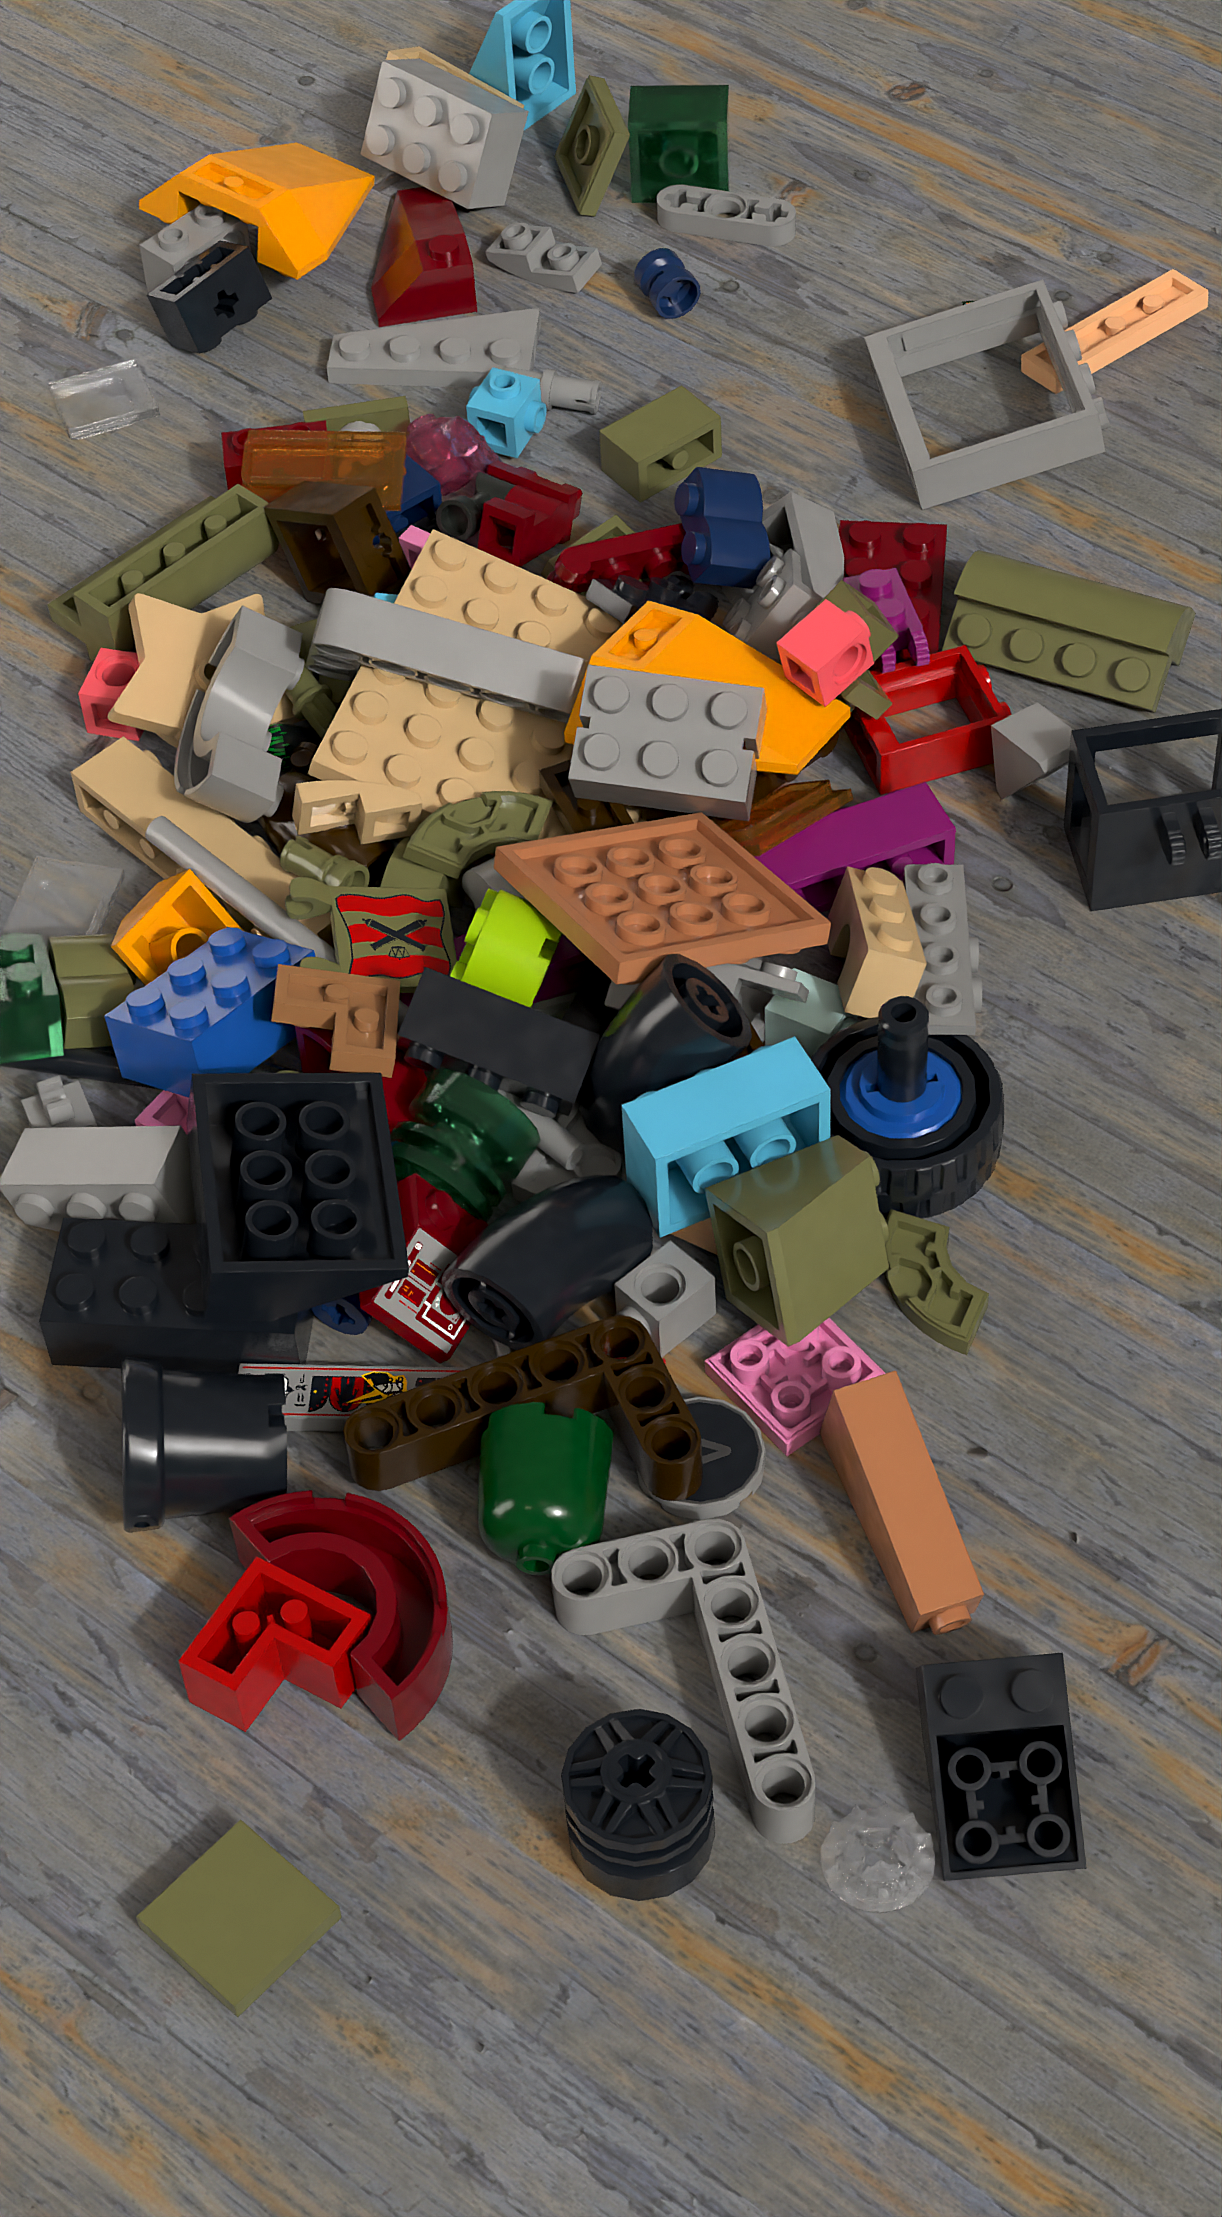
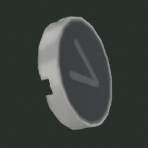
(730, 1457)

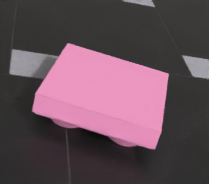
(792, 1385)

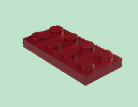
(918, 556)

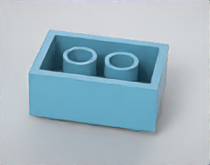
(721, 1127)

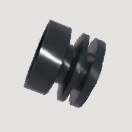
(639, 1804)

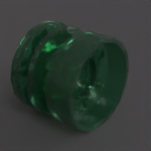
(463, 1140)

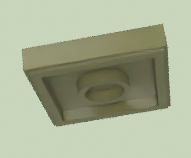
(591, 145)

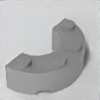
(226, 733)

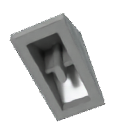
(1028, 748)

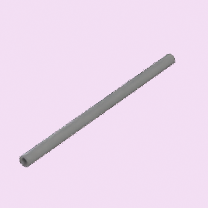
(276, 923)

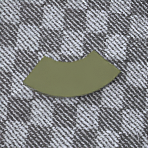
(475, 827)
(928, 1285)

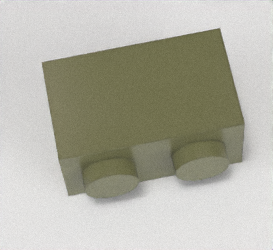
(660, 443)

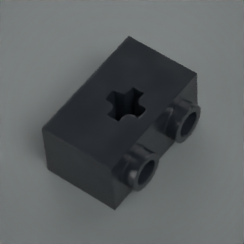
(210, 297)

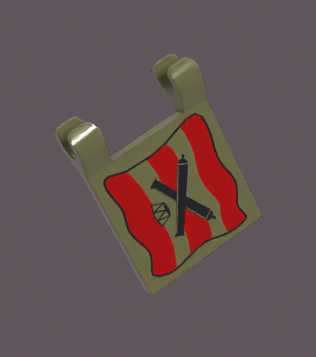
(379, 929)

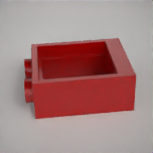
(938, 755)

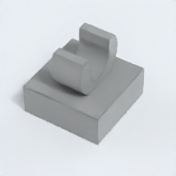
(58, 1106)

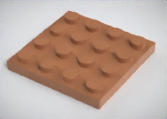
(660, 892)

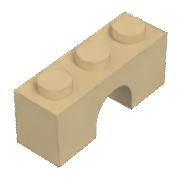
(877, 938)

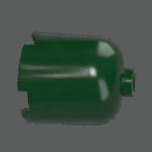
(542, 1484)

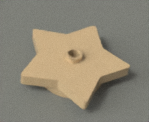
(173, 663)

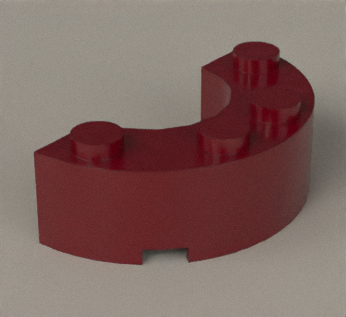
(384, 1564)

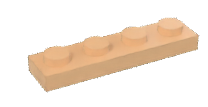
(1123, 325)

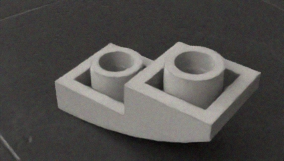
(535, 256)

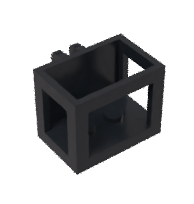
(1149, 845)

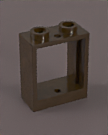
(345, 553)

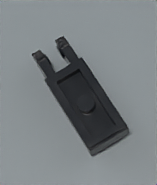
(627, 595)

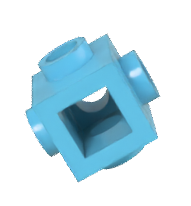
(507, 410)

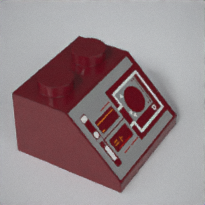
(417, 1305)

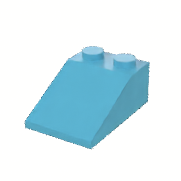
(530, 55)

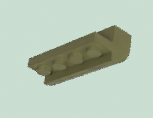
(175, 564)
(1068, 629)

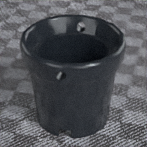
(198, 1442)

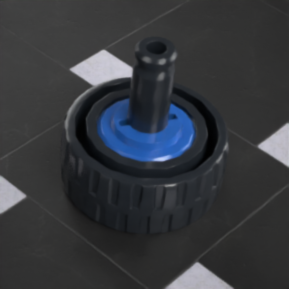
(916, 1105)

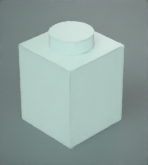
(809, 1021)

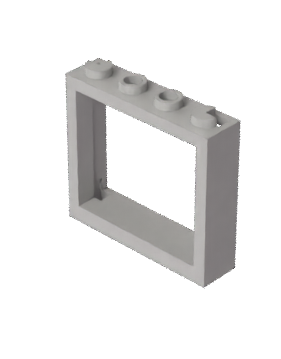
(967, 332)

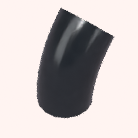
(661, 1035)
(549, 1258)

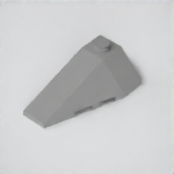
(811, 533)

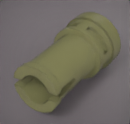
(313, 862)

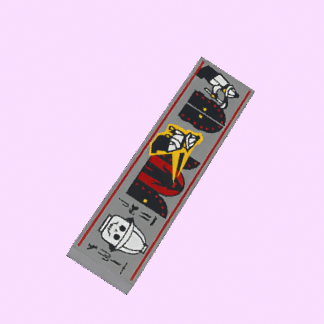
(328, 1394)

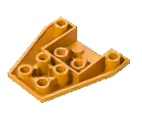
(286, 190)
(690, 646)

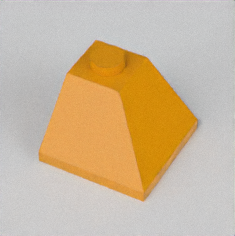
(169, 925)

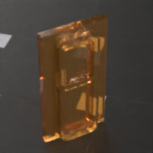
(284, 458)
(785, 814)

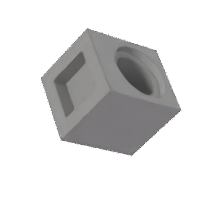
(669, 1278)

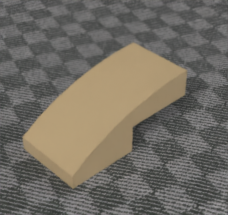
(375, 808)

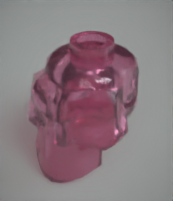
(449, 450)

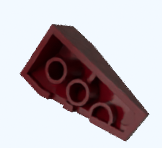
(423, 262)

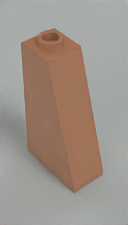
(901, 1503)

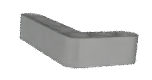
(442, 653)
(730, 1648)

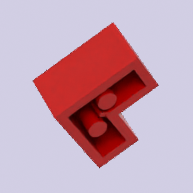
(267, 1633)

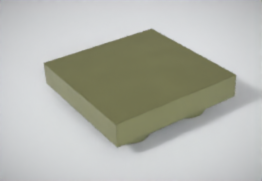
(239, 1917)

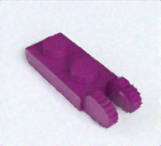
(892, 599)

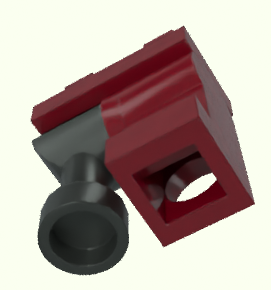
(512, 510)

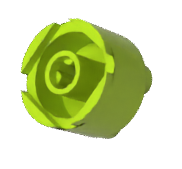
(507, 948)

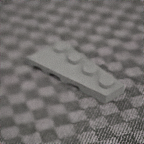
(436, 352)

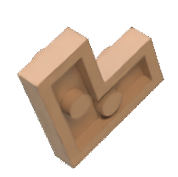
(354, 1006)

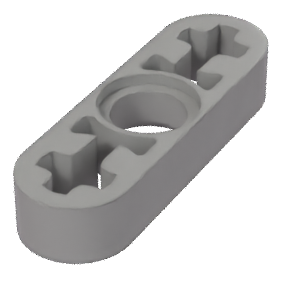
(757, 221)

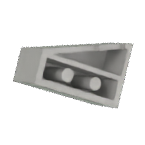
(100, 1175)

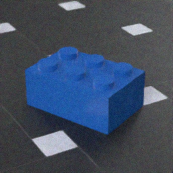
(205, 1013)

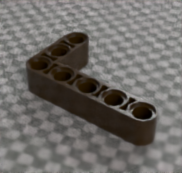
(528, 1375)

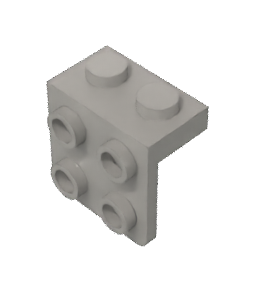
(773, 607)

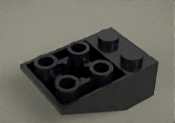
(1001, 1766)

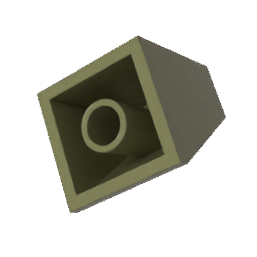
(799, 1236)

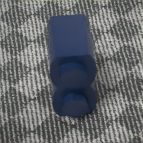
(722, 527)

